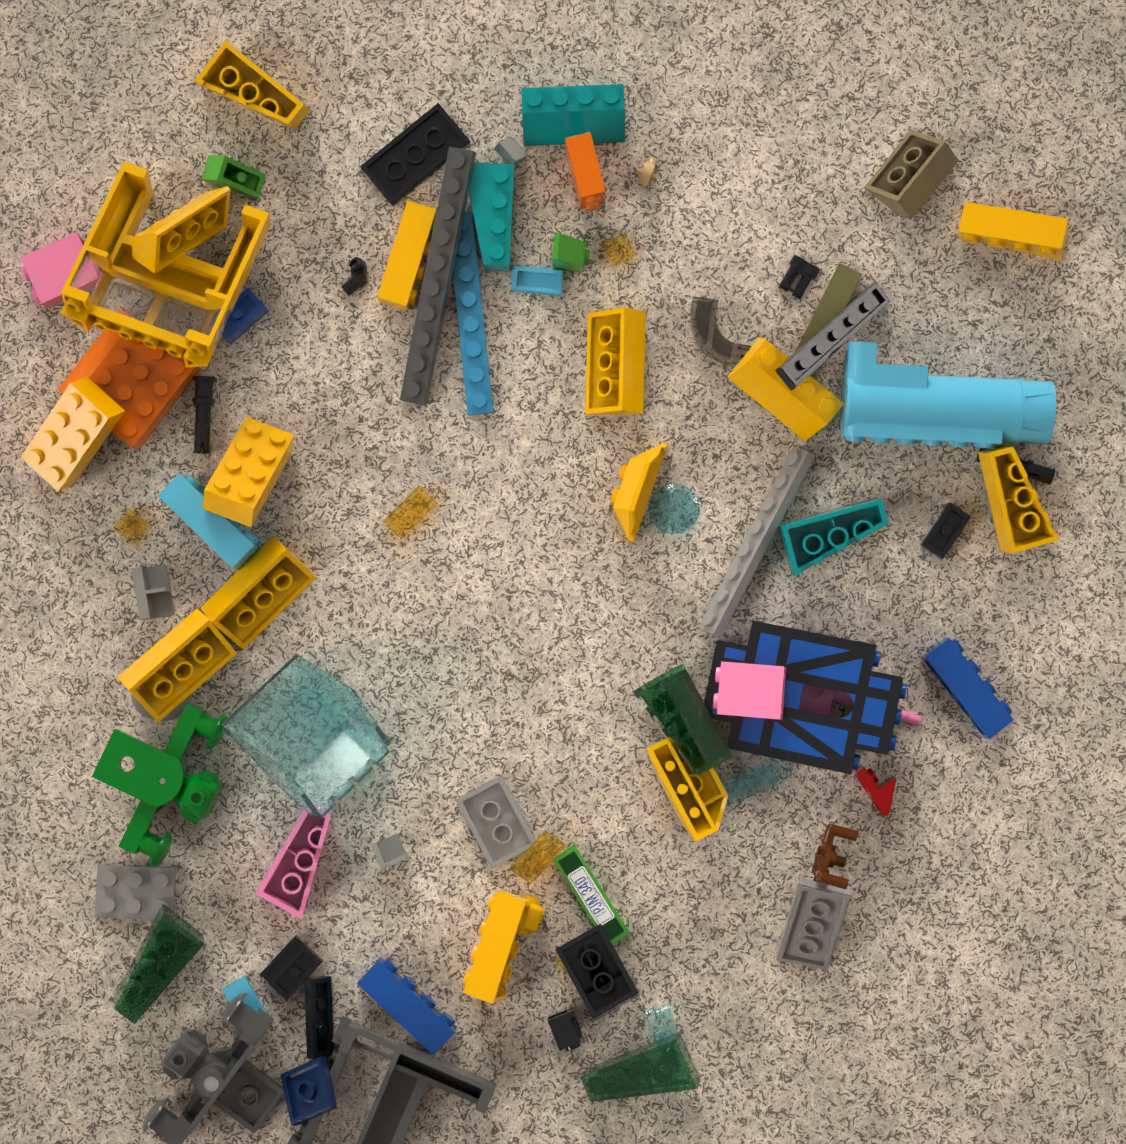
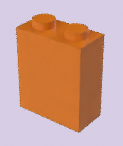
(585, 171)

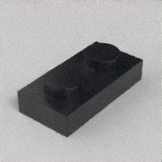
(945, 530)

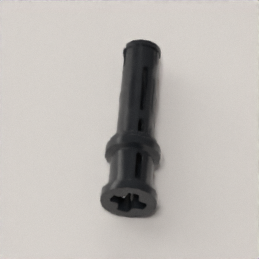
(203, 401)

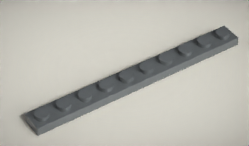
(438, 276)

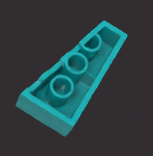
(492, 207)

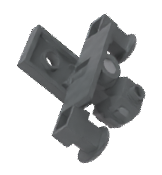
(218, 1077)

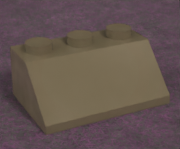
(912, 173)

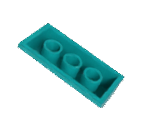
(568, 111)

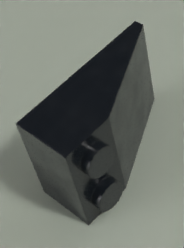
(597, 972)

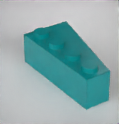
(829, 532)

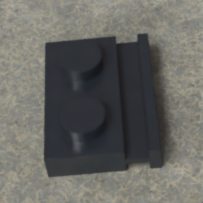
(291, 967)

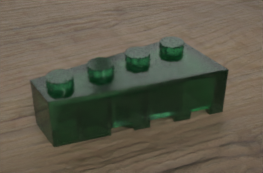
(685, 719)
(159, 960)
(647, 1070)

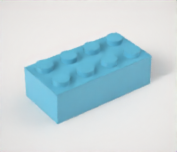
(222, 534)

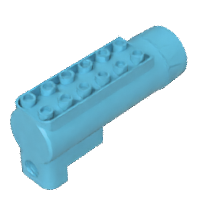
(914, 406)

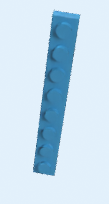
(471, 322)

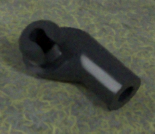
(358, 275)

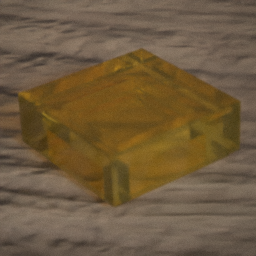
(619, 249)
(131, 525)

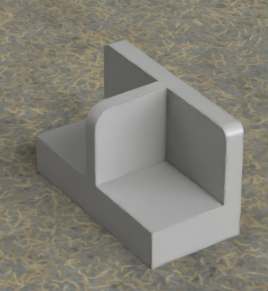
(153, 592)

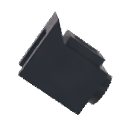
(565, 1029)

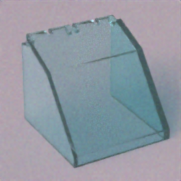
(309, 734)

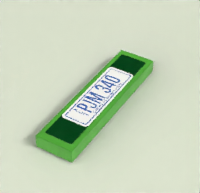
(590, 893)

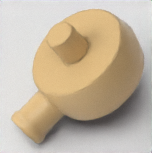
(647, 172)

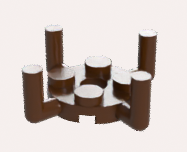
(827, 857)

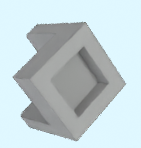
(389, 851)

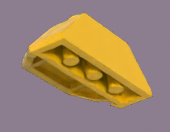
(636, 488)
(696, 799)

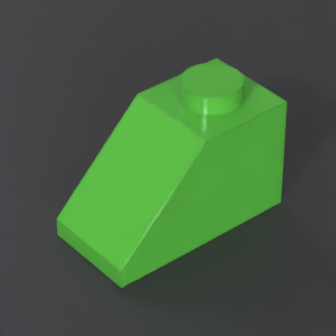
(224, 172)
(569, 253)

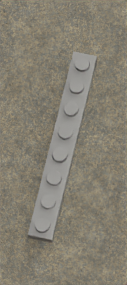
(756, 542)

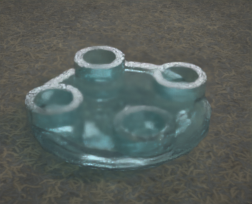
(674, 508)

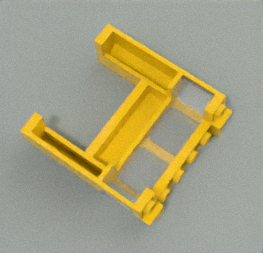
(176, 307)

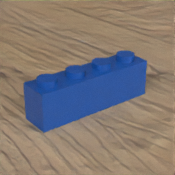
(967, 687)
(407, 1006)

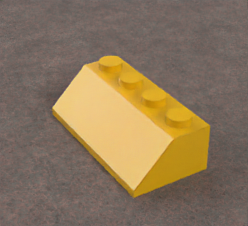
(182, 230)
(615, 362)
(802, 409)
(258, 593)
(177, 665)

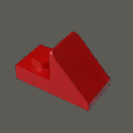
(881, 794)

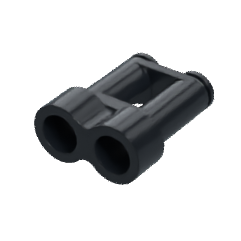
(804, 269)

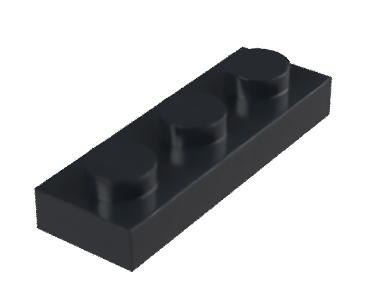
(318, 1016)

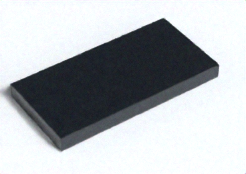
(414, 154)

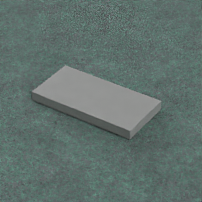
(813, 924)

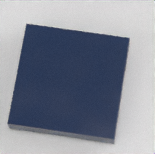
(308, 1091)

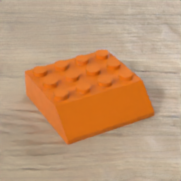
(137, 378)

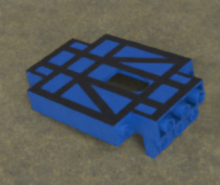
(822, 663)

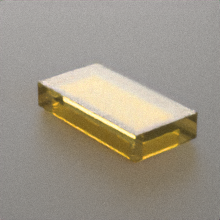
(410, 512)
(538, 857)

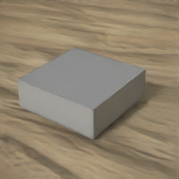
(511, 151)

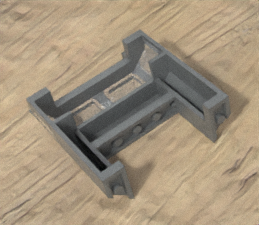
(380, 1088)

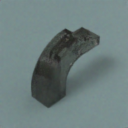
(709, 337)

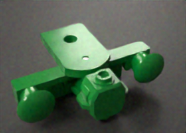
(161, 778)

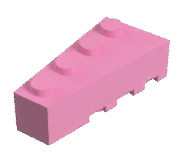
(295, 864)

